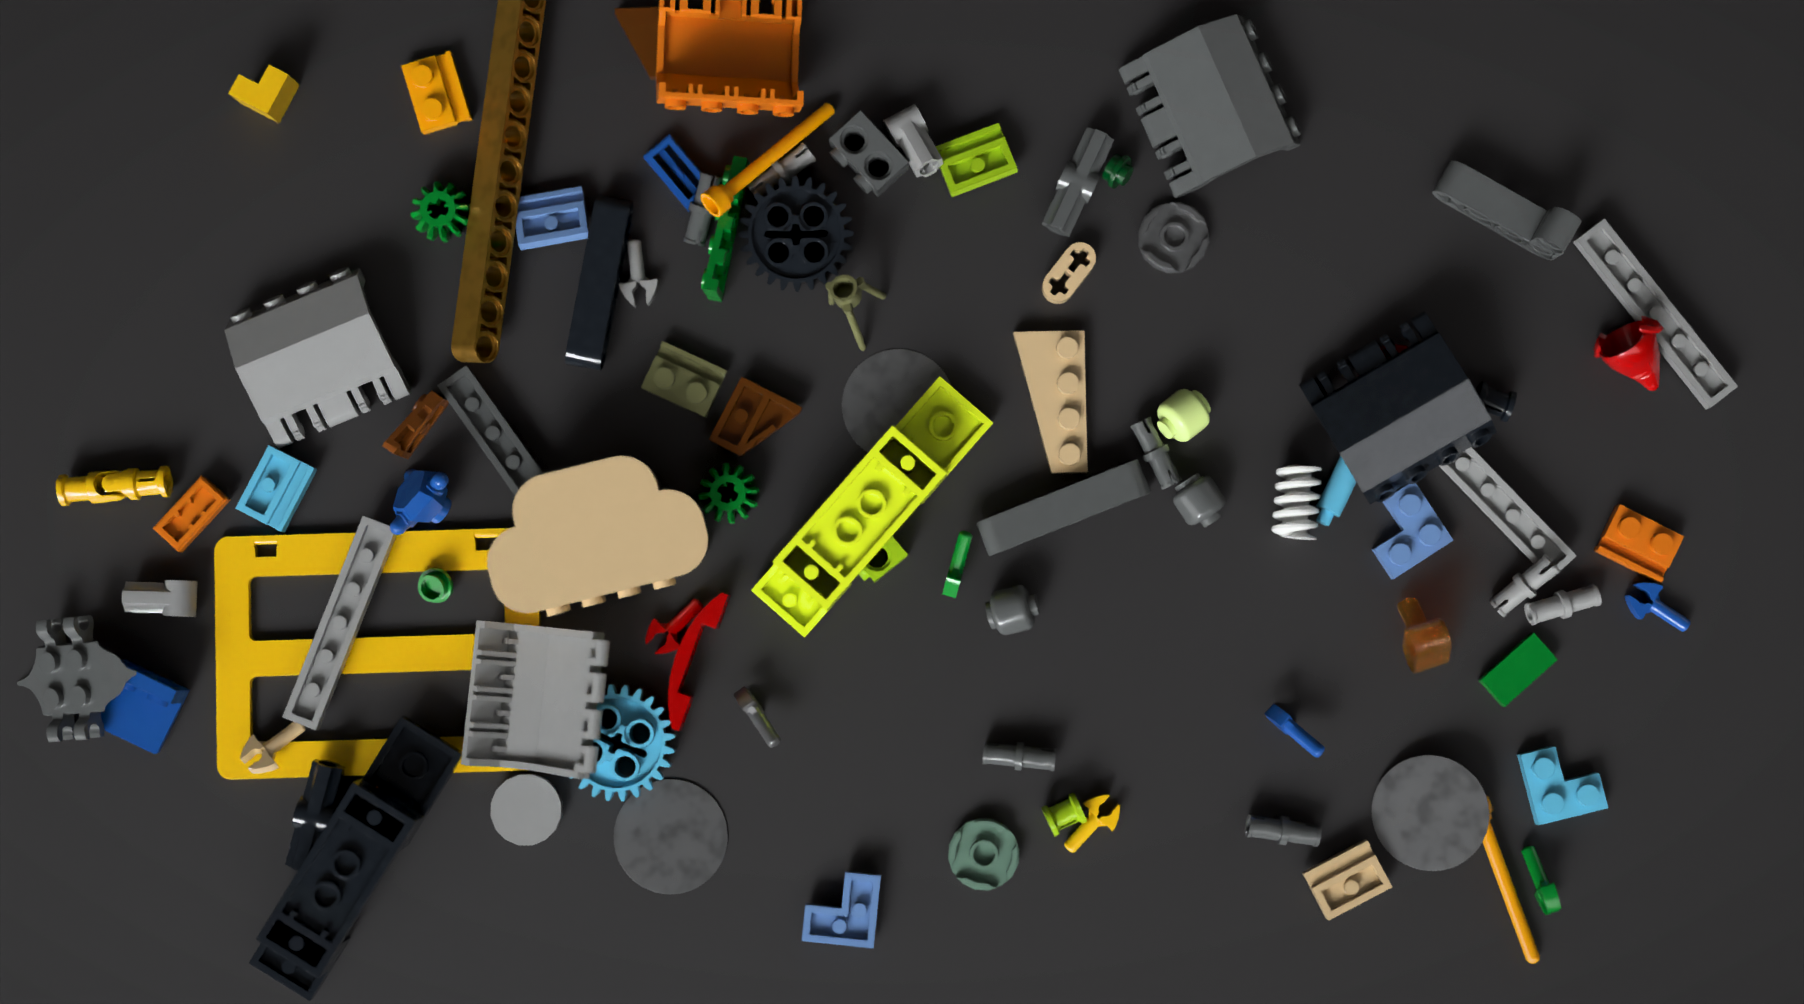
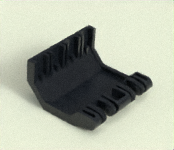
(1400, 410)

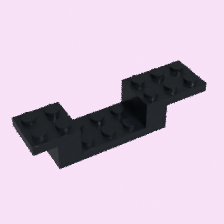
(352, 856)

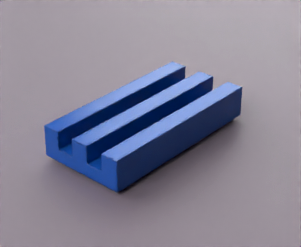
(659, 149)

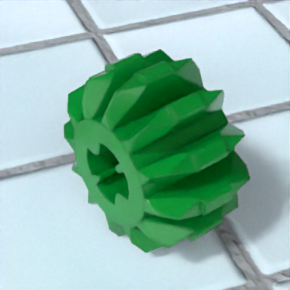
(441, 224)
(718, 499)

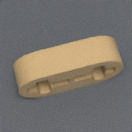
(1062, 267)

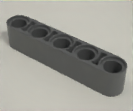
(1063, 507)

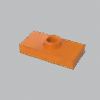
(191, 514)

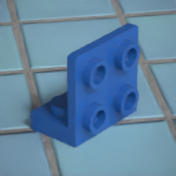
(144, 709)

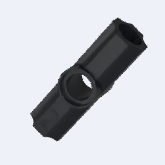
(314, 809)

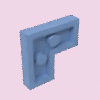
(1420, 532)
(853, 922)

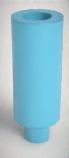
(1335, 493)

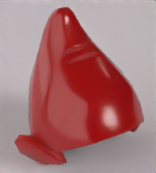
(1633, 351)

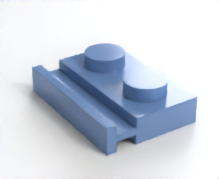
(552, 218)

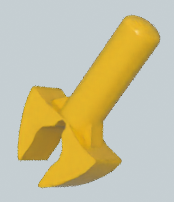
(1085, 830)

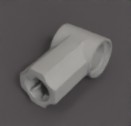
(910, 133)
(169, 598)

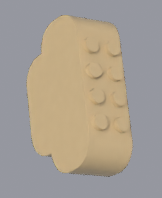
(594, 535)

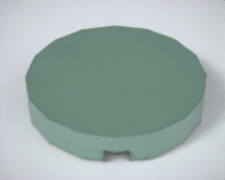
(983, 854)

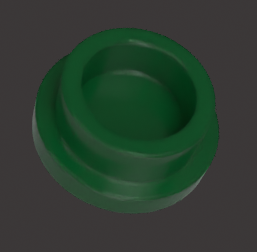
(1118, 171)

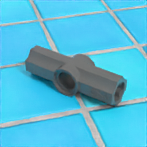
(1078, 182)

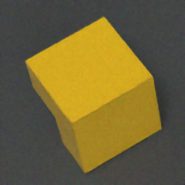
(267, 97)

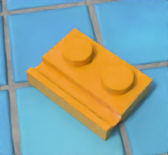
(436, 92)

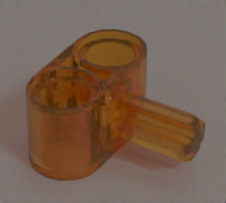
(1424, 642)

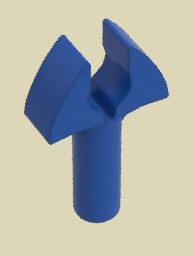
(1655, 606)
(1288, 726)

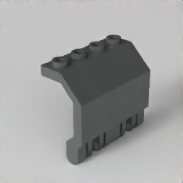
(1213, 101)

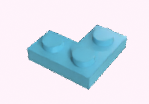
(1551, 795)

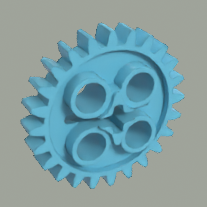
(629, 712)

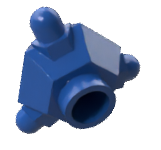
(420, 499)

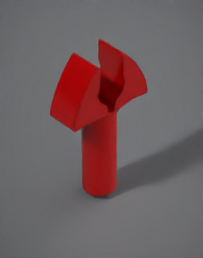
(673, 626)

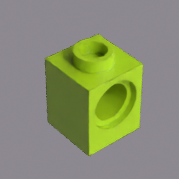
(895, 555)

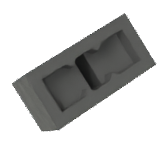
(876, 149)

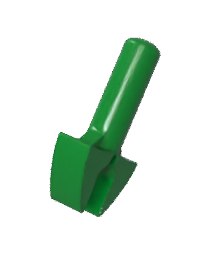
(957, 564)
(1545, 892)

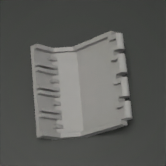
(535, 699)

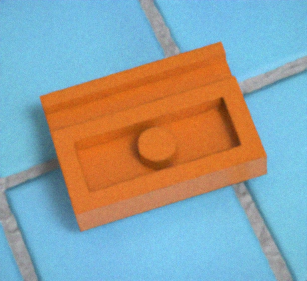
(1639, 543)

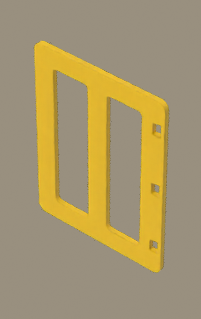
(243, 658)

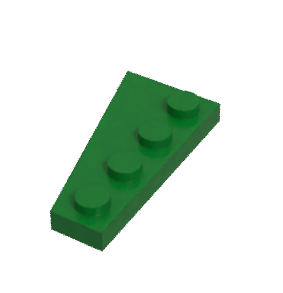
(723, 240)

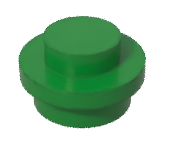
(435, 585)

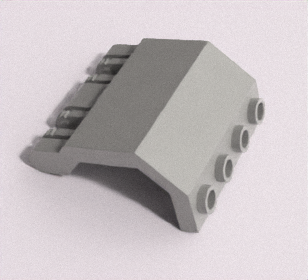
(312, 355)

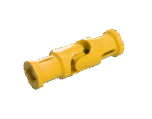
(117, 485)

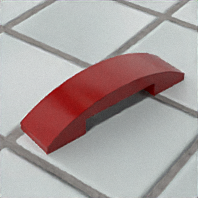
(680, 702)

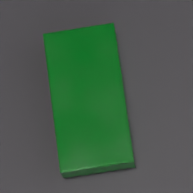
(1517, 669)

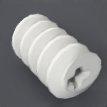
(1296, 501)

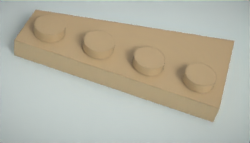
(1057, 387)

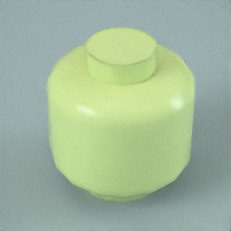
(1183, 415)

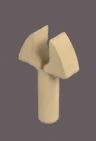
(269, 748)

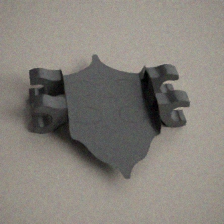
(74, 678)

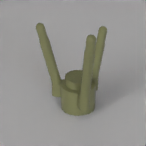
(847, 294)

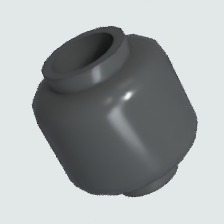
(1199, 500)
(1012, 610)

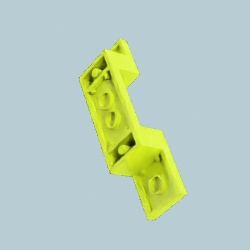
(871, 506)

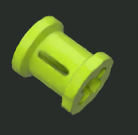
(1064, 814)

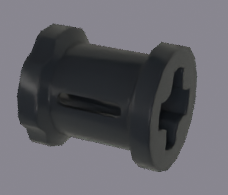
(1496, 401)

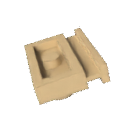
(1347, 879)

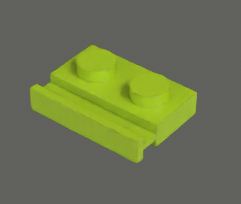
(976, 160)

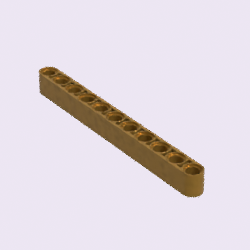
(497, 180)

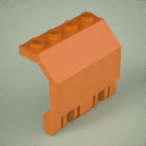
(729, 57)

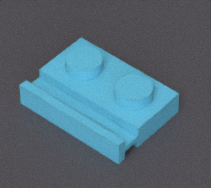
(276, 488)

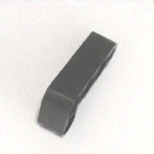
(1506, 212)

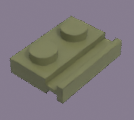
(684, 379)

